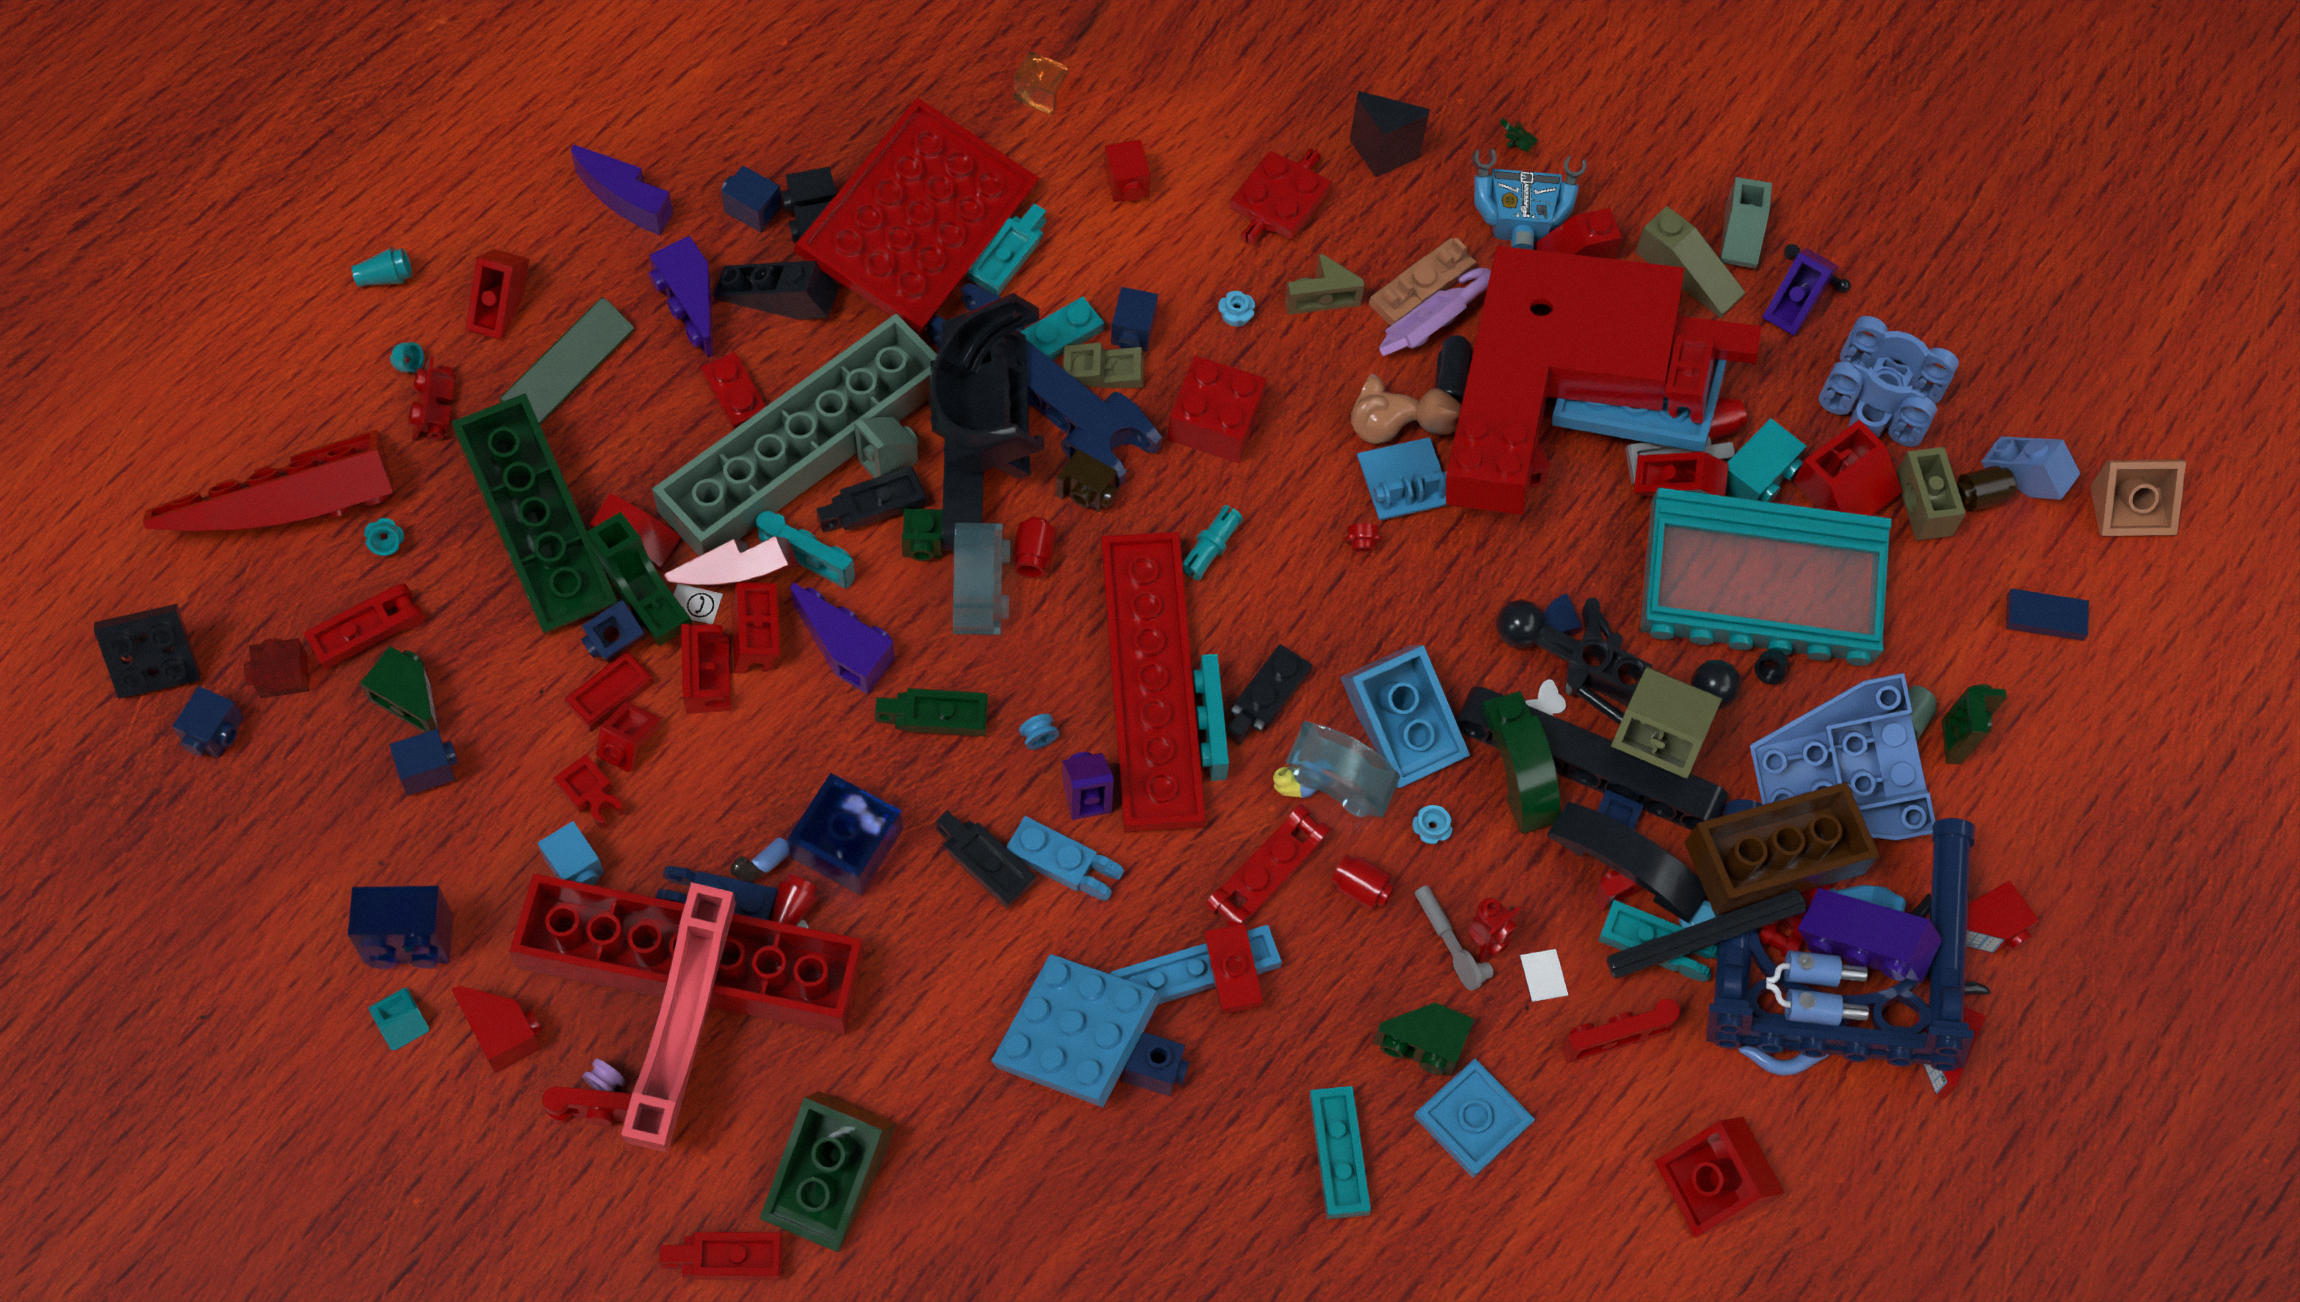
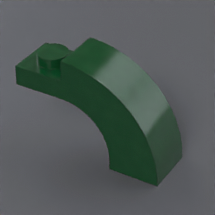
(636, 579)
(1527, 761)

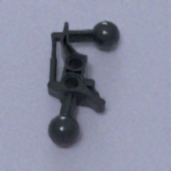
(1524, 625)

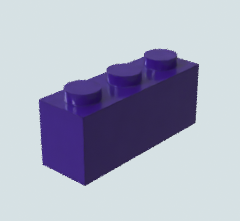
(1870, 935)

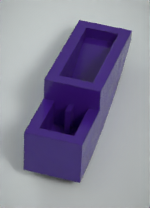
(623, 189)

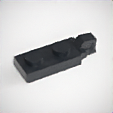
(873, 501)
(1268, 693)
(985, 859)

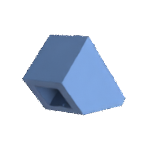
(2039, 465)

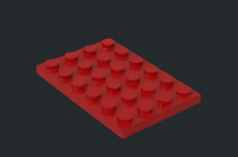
(916, 215)

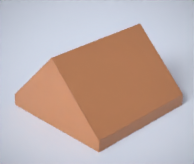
(2138, 497)

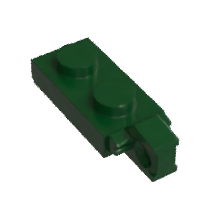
(935, 711)

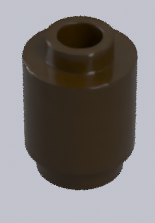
(1986, 487)

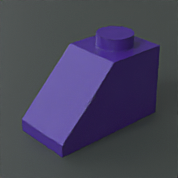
(1800, 291)
(1087, 785)

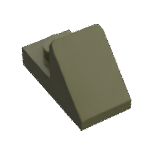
(1331, 290)

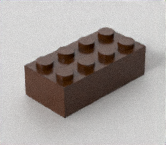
(1781, 848)

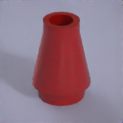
(793, 900)

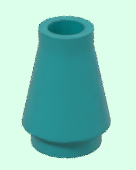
(384, 268)

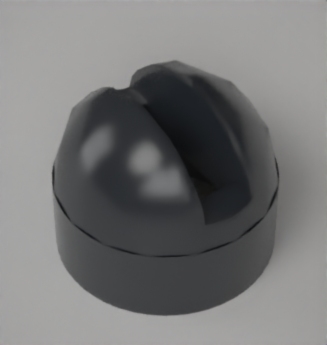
(1774, 672)

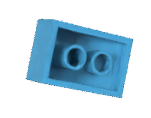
(1406, 713)

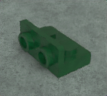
(1969, 721)

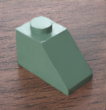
(885, 445)

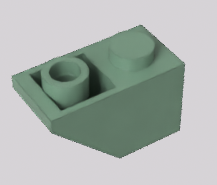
(1745, 222)

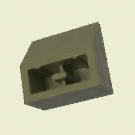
(1666, 722)

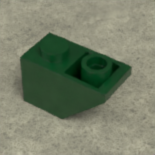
(1426, 1035)

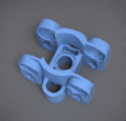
(1886, 389)

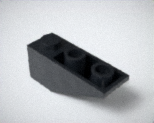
(779, 288)

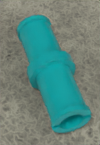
(1211, 542)

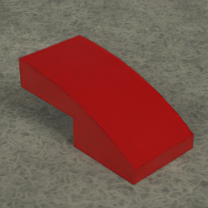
(656, 537)

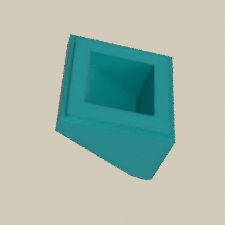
(399, 1019)

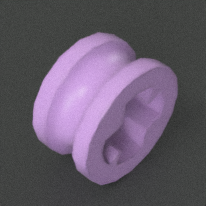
(603, 1077)

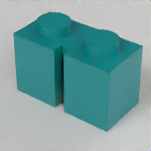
(1764, 463)

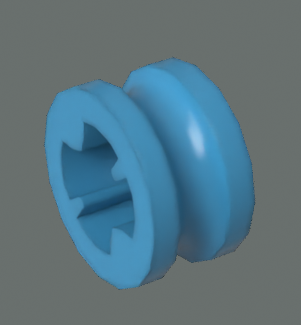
(1039, 731)

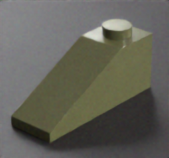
(1676, 242)

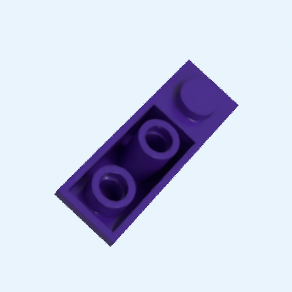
(686, 280)
(849, 646)

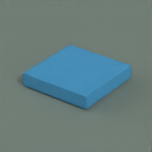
(1474, 1118)

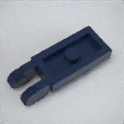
(750, 898)

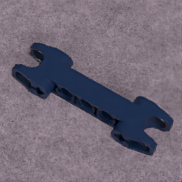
(1087, 420)

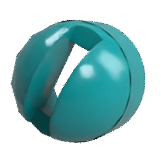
(410, 351)

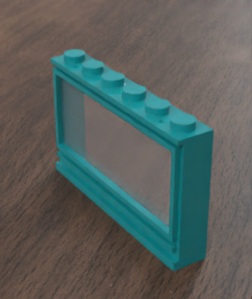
(1765, 576)

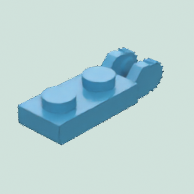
(1062, 858)

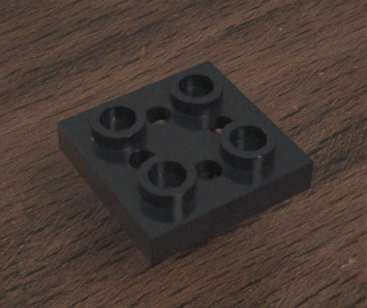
(145, 639)

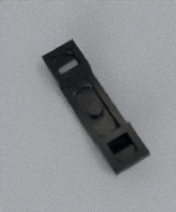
(1632, 856)

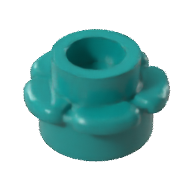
(383, 546)

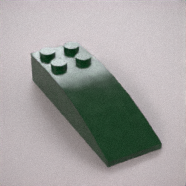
(534, 513)

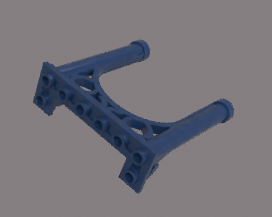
(1738, 1020)

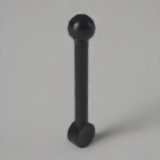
(1842, 285)

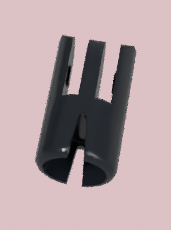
(1454, 366)

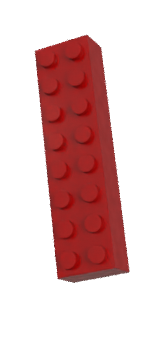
(632, 938)

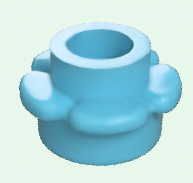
(1236, 316)
(1433, 814)

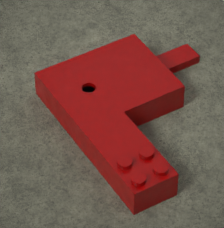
(1599, 344)

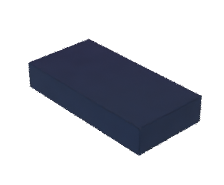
(2047, 614)

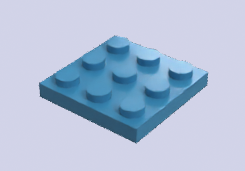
(1076, 1030)

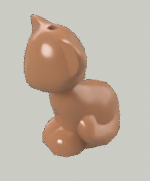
(1382, 414)

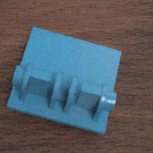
(1404, 478)

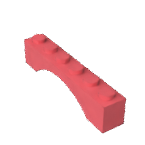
(681, 1018)

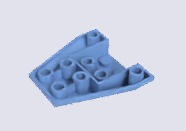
(1859, 740)

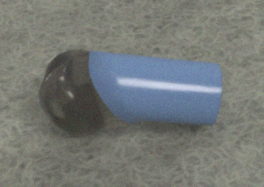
(762, 864)

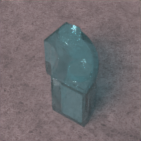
(978, 578)
(1343, 769)

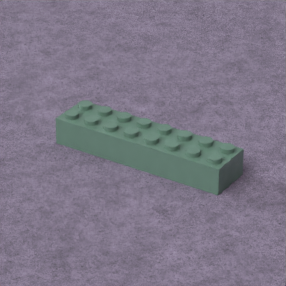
(795, 438)

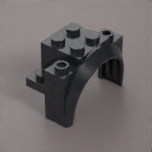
(986, 405)

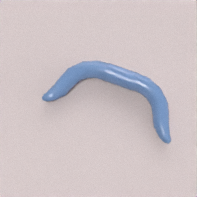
(1777, 1066)

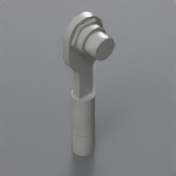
(1469, 972)

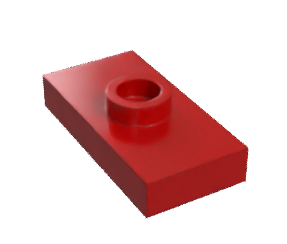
(1233, 969)

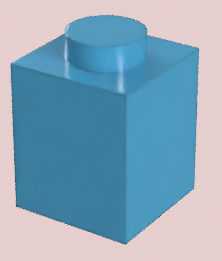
(571, 856)

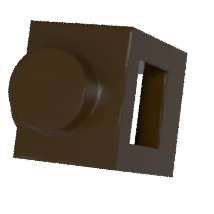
(1088, 482)

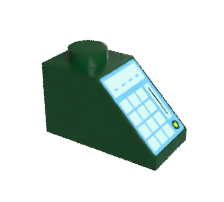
(402, 688)

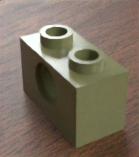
(1930, 493)

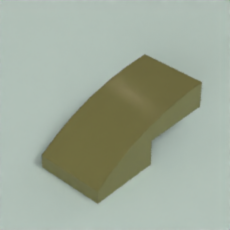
(1105, 368)

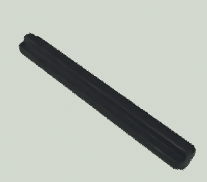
(1706, 933)

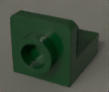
(922, 534)

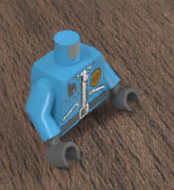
(1523, 203)

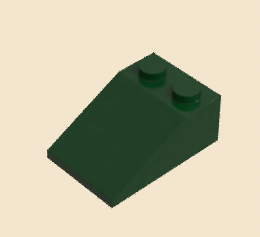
(827, 1169)

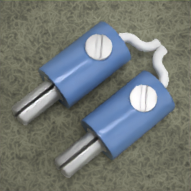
(1812, 1005)

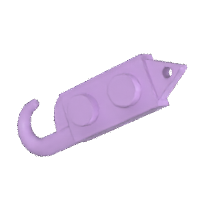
(1434, 313)

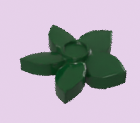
(1518, 135)

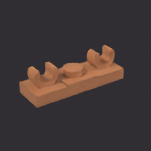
(1422, 280)

